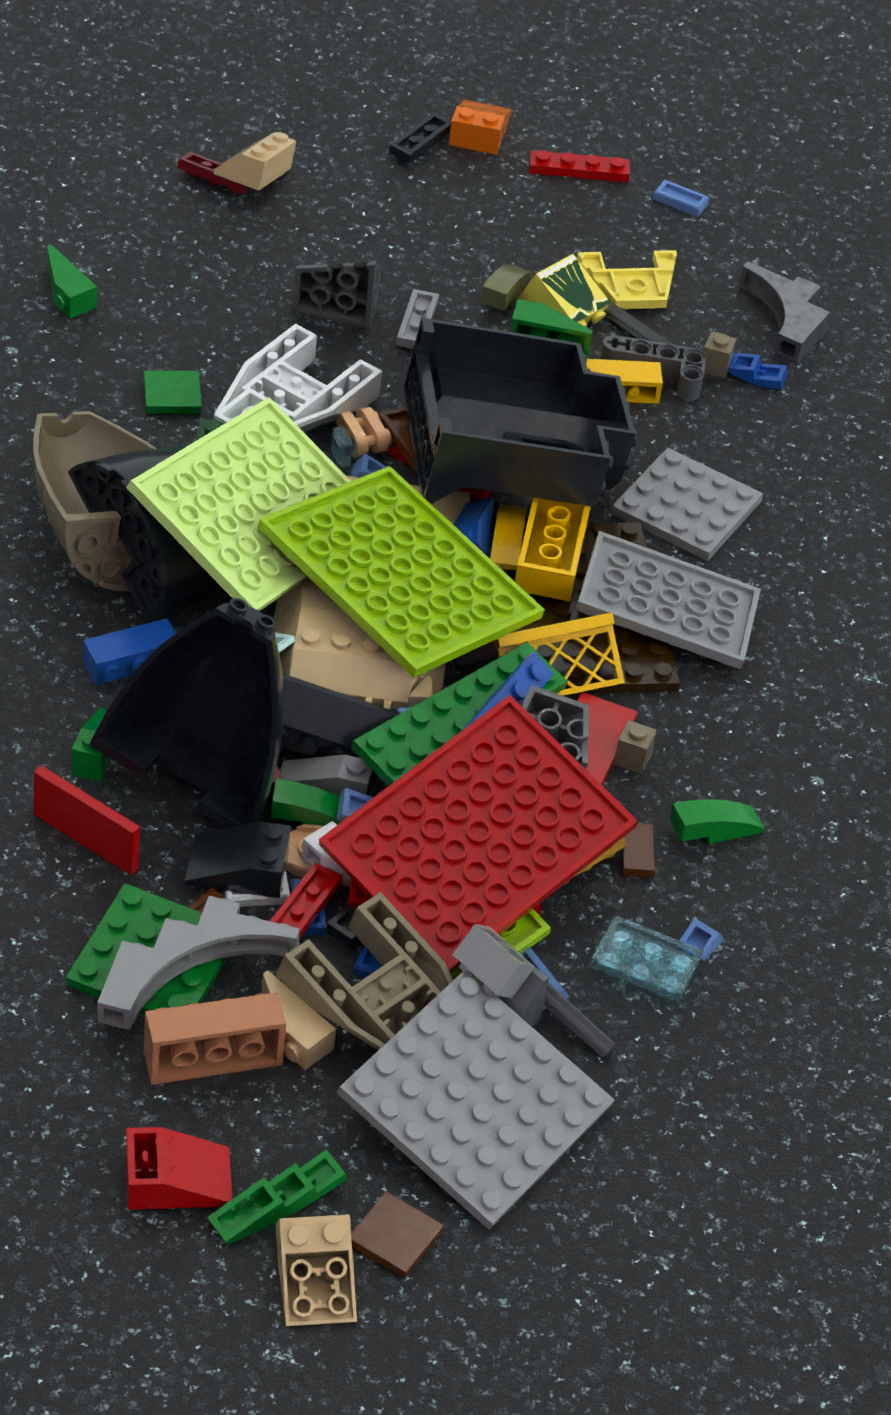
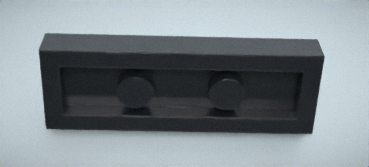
(420, 137)

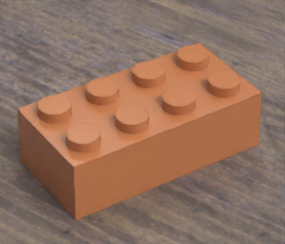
(214, 1038)

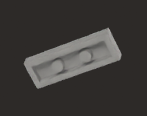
(422, 305)

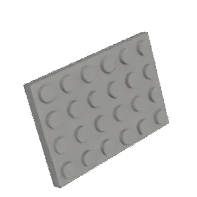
(669, 599)

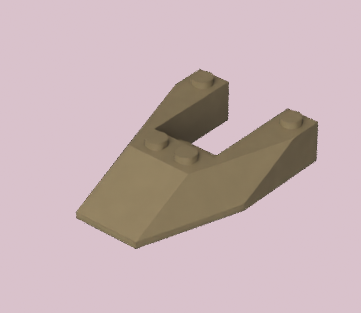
(385, 999)

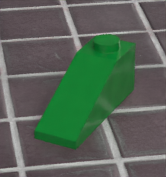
(70, 287)
(85, 759)

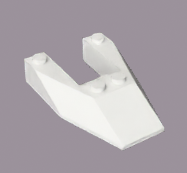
(305, 400)

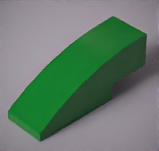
(304, 803)
(714, 820)

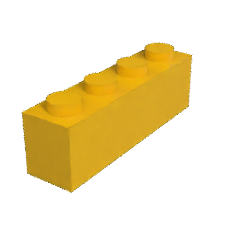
(640, 378)

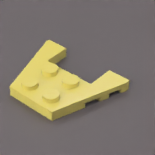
(633, 286)

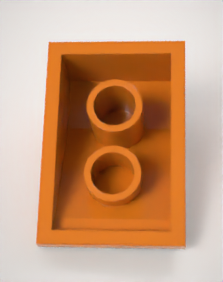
(479, 126)

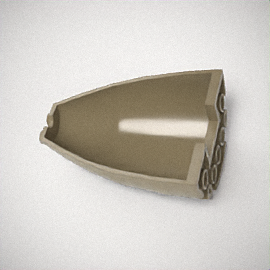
(86, 537)

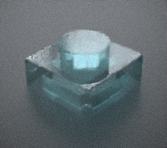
(342, 446)

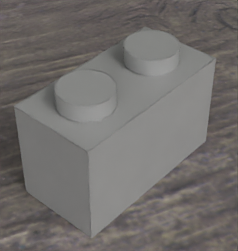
(492, 961)

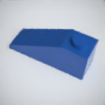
(476, 523)

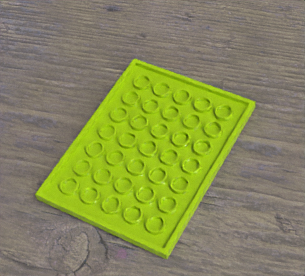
(401, 570)

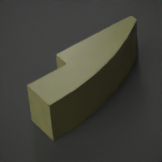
(505, 286)

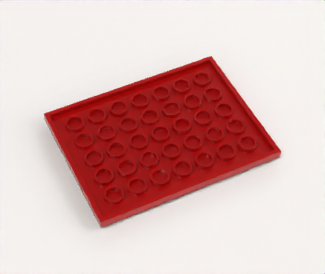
(479, 830)

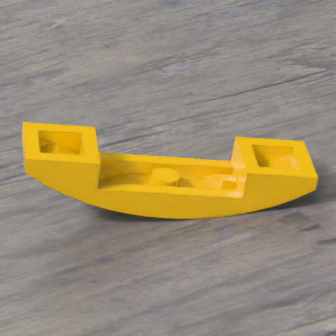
(508, 536)

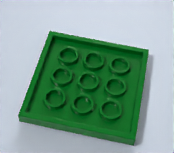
(138, 918)

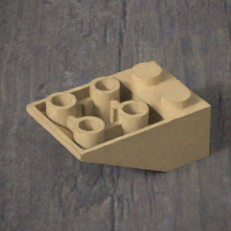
(316, 1270)

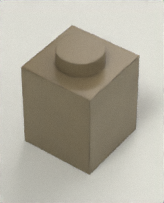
(719, 353)
(635, 747)

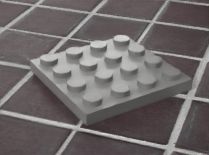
(687, 504)

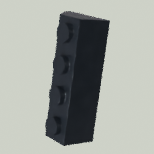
(324, 720)

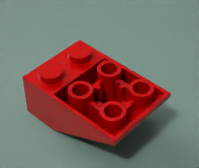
(175, 1170)

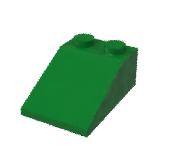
(545, 322)

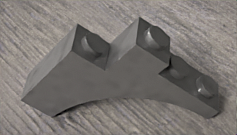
(794, 307)

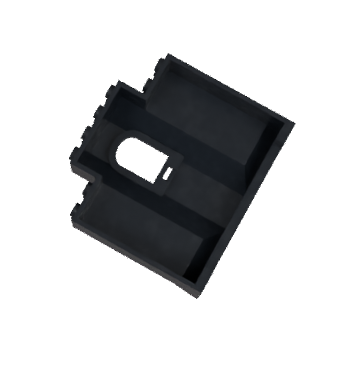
(513, 416)

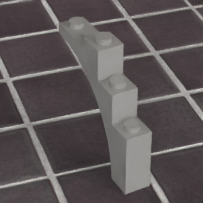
(179, 947)

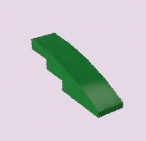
(279, 1198)

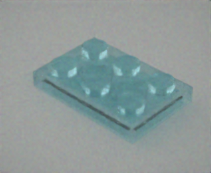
(646, 958)

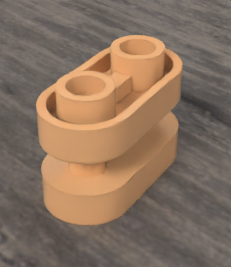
(365, 431)

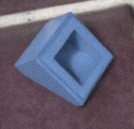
(365, 465)
(702, 937)

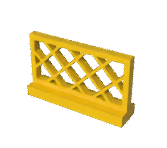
(566, 631)

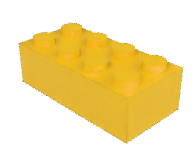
(552, 548)

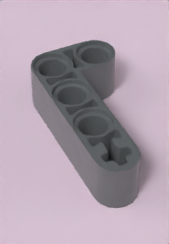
(677, 362)

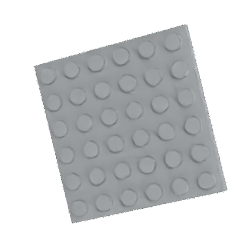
(476, 1098)

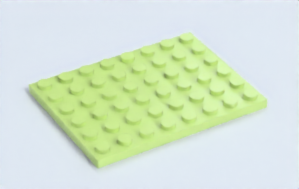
(223, 486)

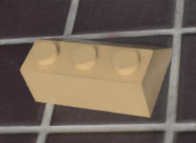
(260, 162)

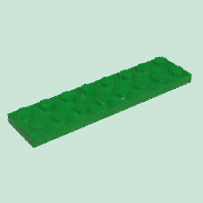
(424, 728)

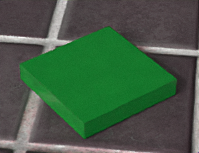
(172, 392)

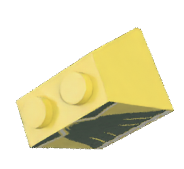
(568, 290)

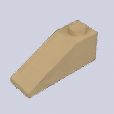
(307, 1032)

